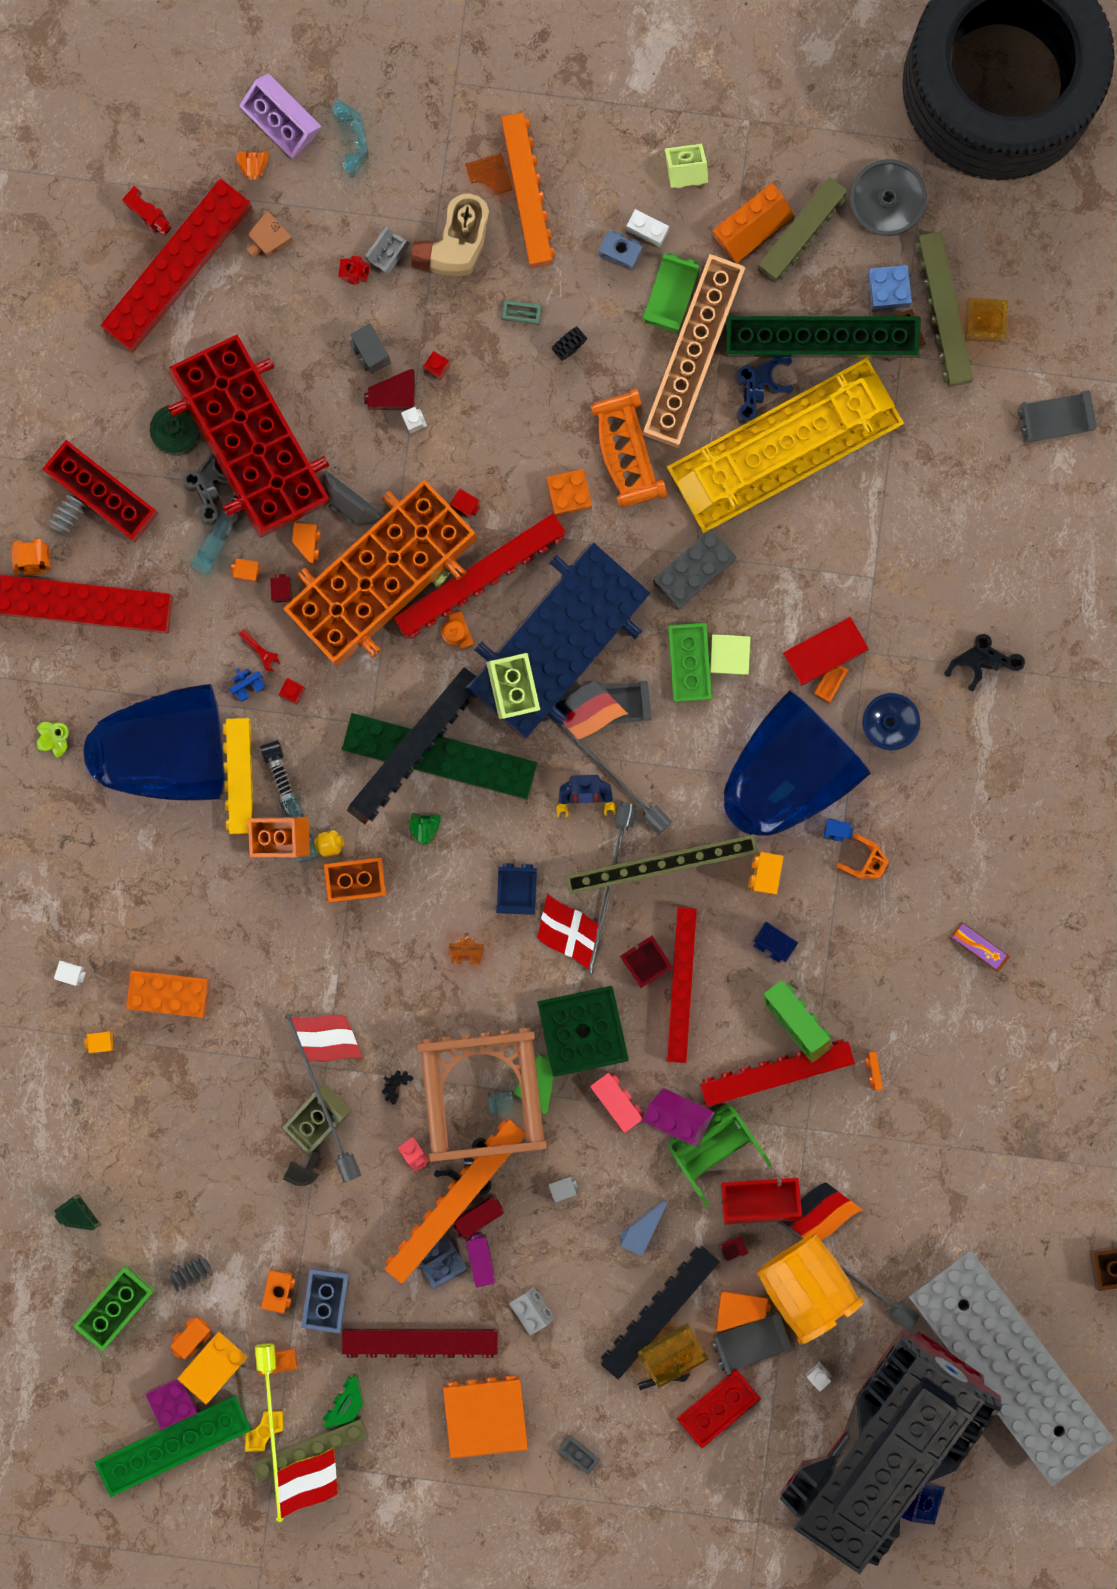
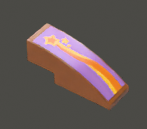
(979, 947)

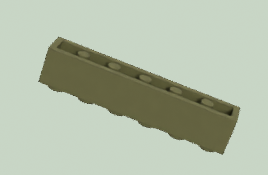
(802, 229)
(335, 1437)

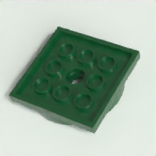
(588, 1009)

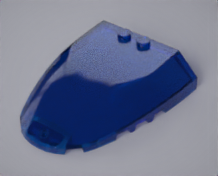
(161, 747)
(789, 770)

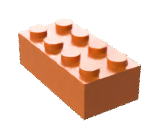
(168, 994)

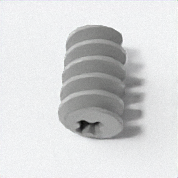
(67, 514)

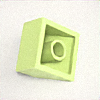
(686, 166)

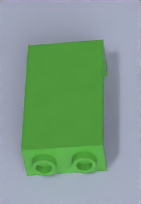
(671, 293)

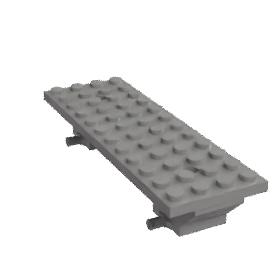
(994, 1339)

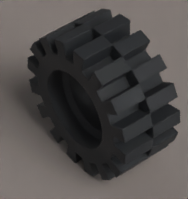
(569, 343)

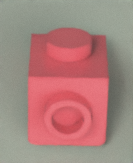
(413, 1154)

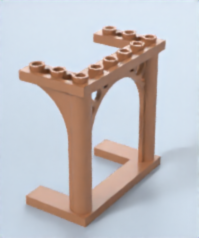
(528, 1082)

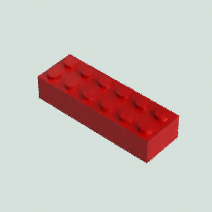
(100, 491)

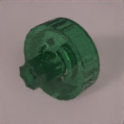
(160, 427)

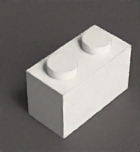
(647, 228)

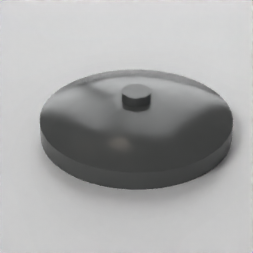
(888, 197)

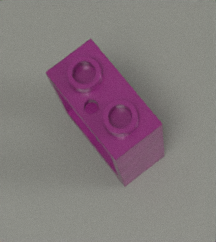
(480, 1260)

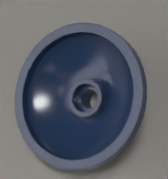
(904, 717)

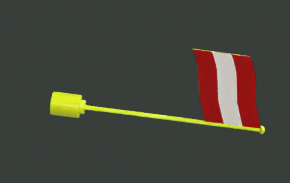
(305, 1480)

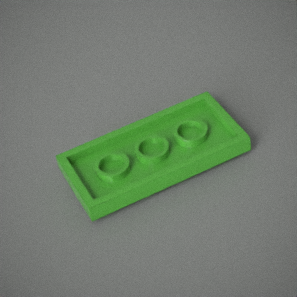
(689, 662)

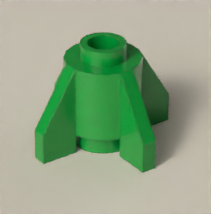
(424, 827)

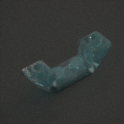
(353, 160)

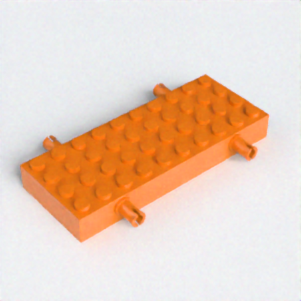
(381, 573)

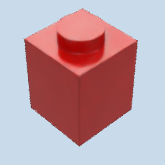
(436, 365)
(465, 503)
(292, 691)

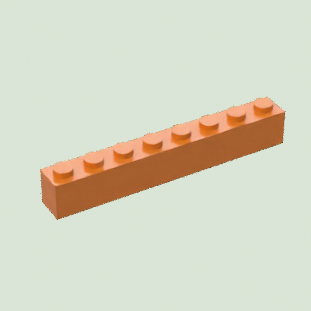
(527, 191)

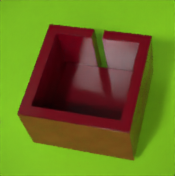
(646, 962)

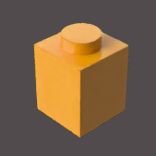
(99, 1042)

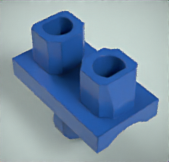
(240, 688)

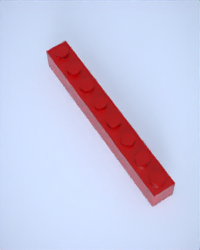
(681, 985)
(774, 1074)

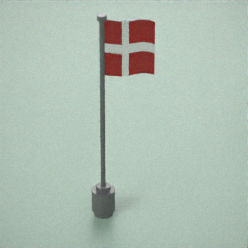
(570, 929)

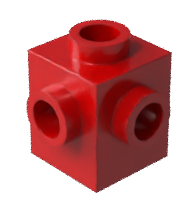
(353, 270)

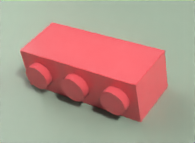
(617, 1101)

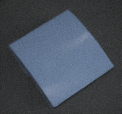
(443, 1263)

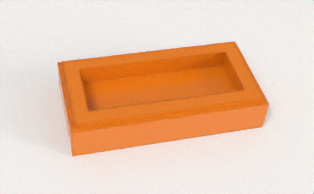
(830, 683)

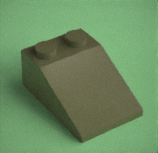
(310, 1124)

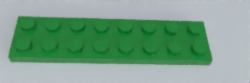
(172, 1446)

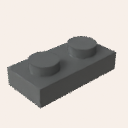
(579, 1454)

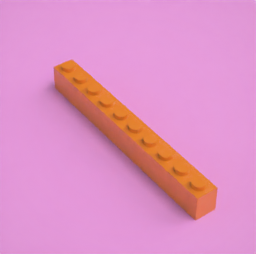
(453, 1204)

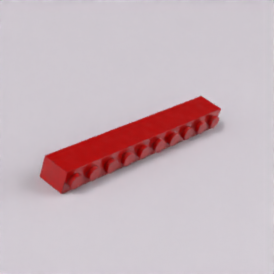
(479, 576)

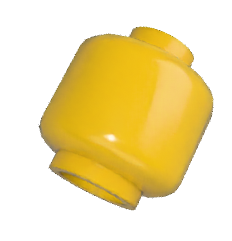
(328, 843)

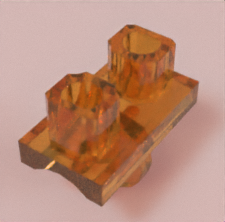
(467, 948)

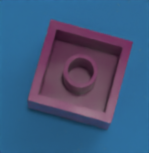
(171, 1403)

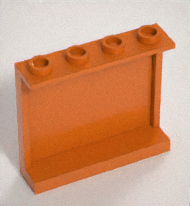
(485, 1416)

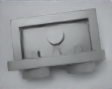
(386, 250)
(532, 1311)

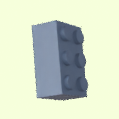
(325, 1300)

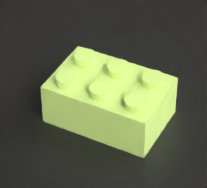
(513, 685)

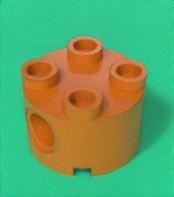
(30, 557)

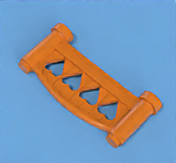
(624, 408)

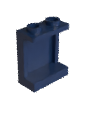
(516, 889)

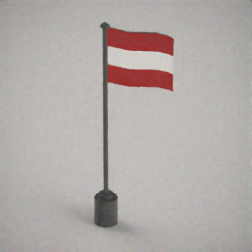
(323, 1041)

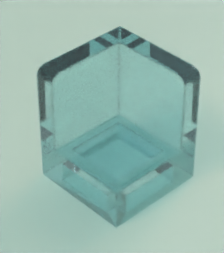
(500, 1103)

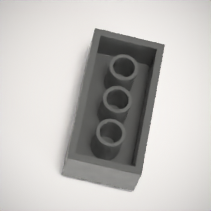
(694, 569)

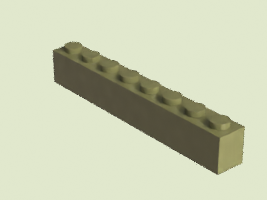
(944, 308)

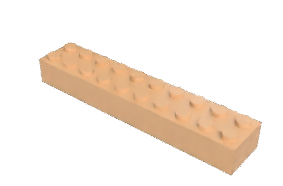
(693, 351)

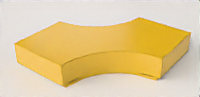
(258, 1437)

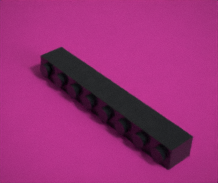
(659, 1312)

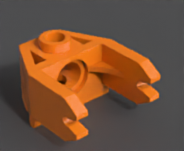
(868, 871)

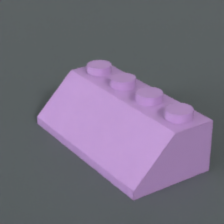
(279, 115)

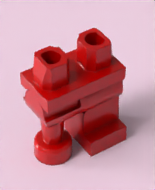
(151, 216)

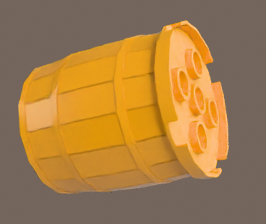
(809, 1288)

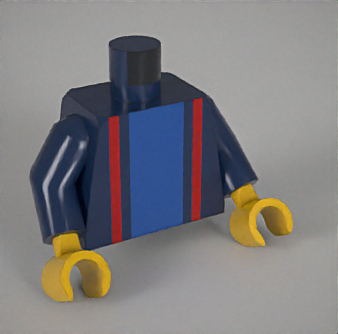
(585, 790)

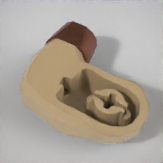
(460, 242)

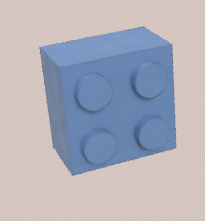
(889, 288)

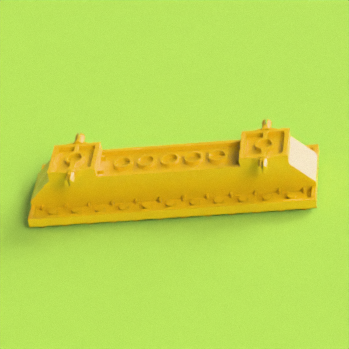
(785, 445)

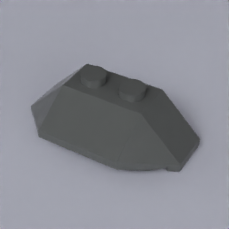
(349, 503)

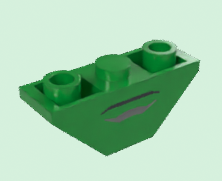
(346, 1404)

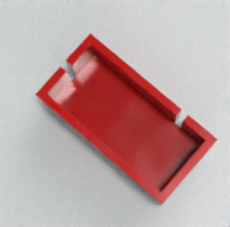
(761, 1201)

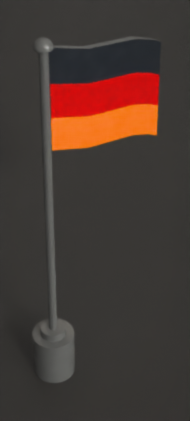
(588, 712)
(823, 1213)

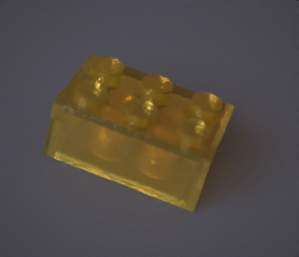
(673, 1355)

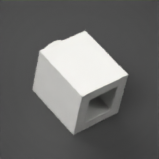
(70, 973)

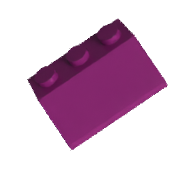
(678, 1117)

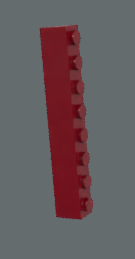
(420, 1342)

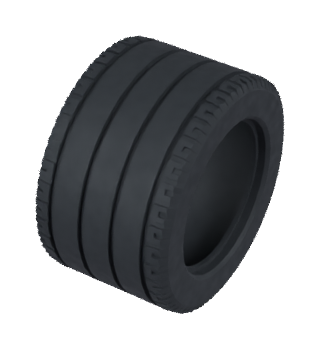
(993, 143)

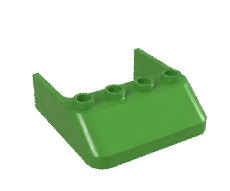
(722, 1138)

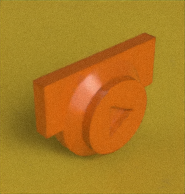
(456, 631)

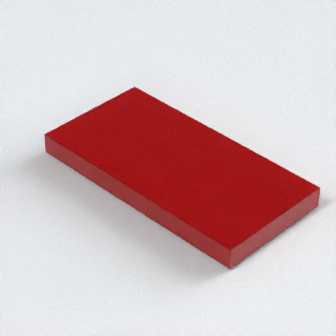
(826, 651)
(718, 1408)

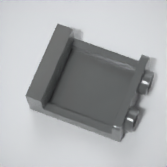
(634, 699)

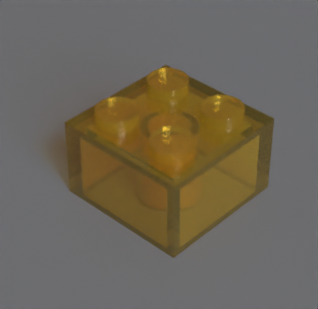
(986, 320)

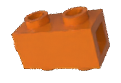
(195, 1332)

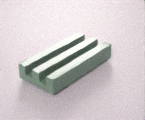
(526, 313)

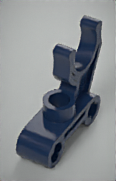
(754, 386)

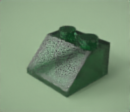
(76, 1214)

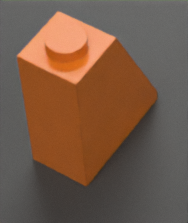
(740, 1309)

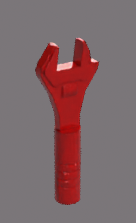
(267, 657)

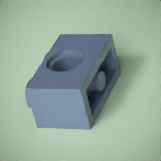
(628, 258)

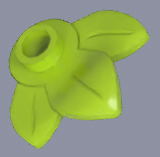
(50, 739)

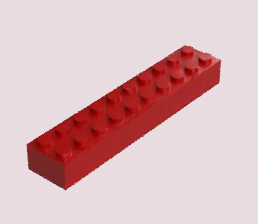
(176, 265)
(85, 604)

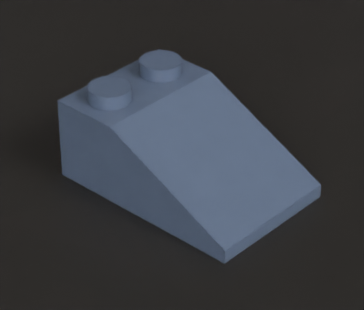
(641, 1230)

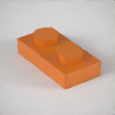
(875, 1079)

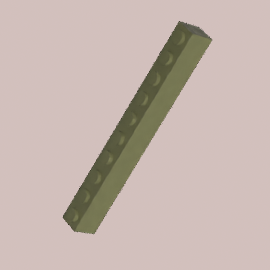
(661, 864)

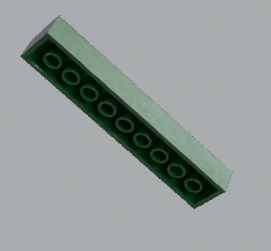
(824, 336)
(446, 760)

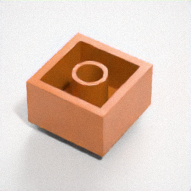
(569, 493)

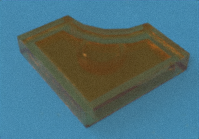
(490, 172)

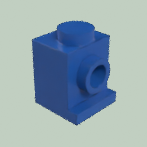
(837, 830)

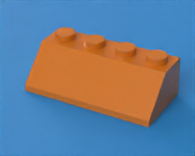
(753, 223)

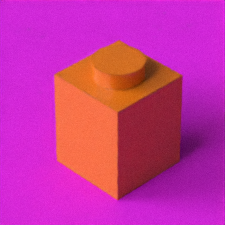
(245, 570)

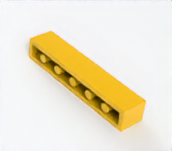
(239, 774)

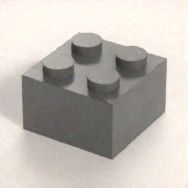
(370, 348)

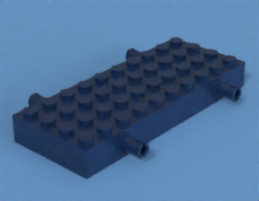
(566, 632)

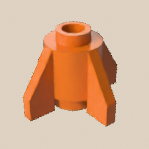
(252, 163)

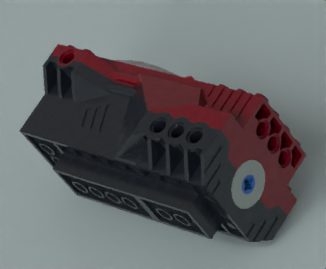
(904, 1430)

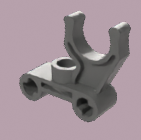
(205, 488)

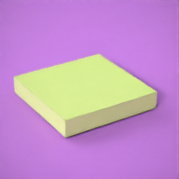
(730, 654)

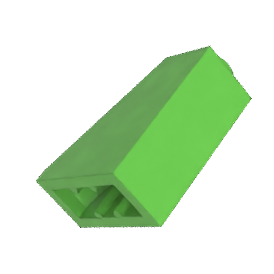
(545, 1081)

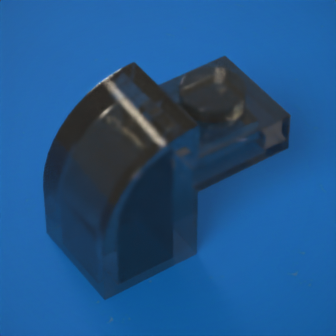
(301, 1175)

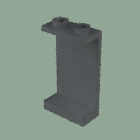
(1057, 417)
(751, 1342)

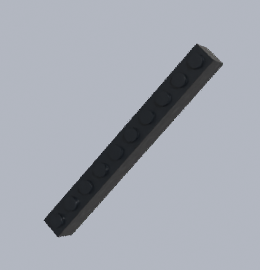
(412, 748)

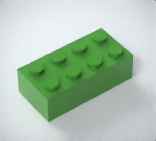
(797, 1021)
(114, 1308)

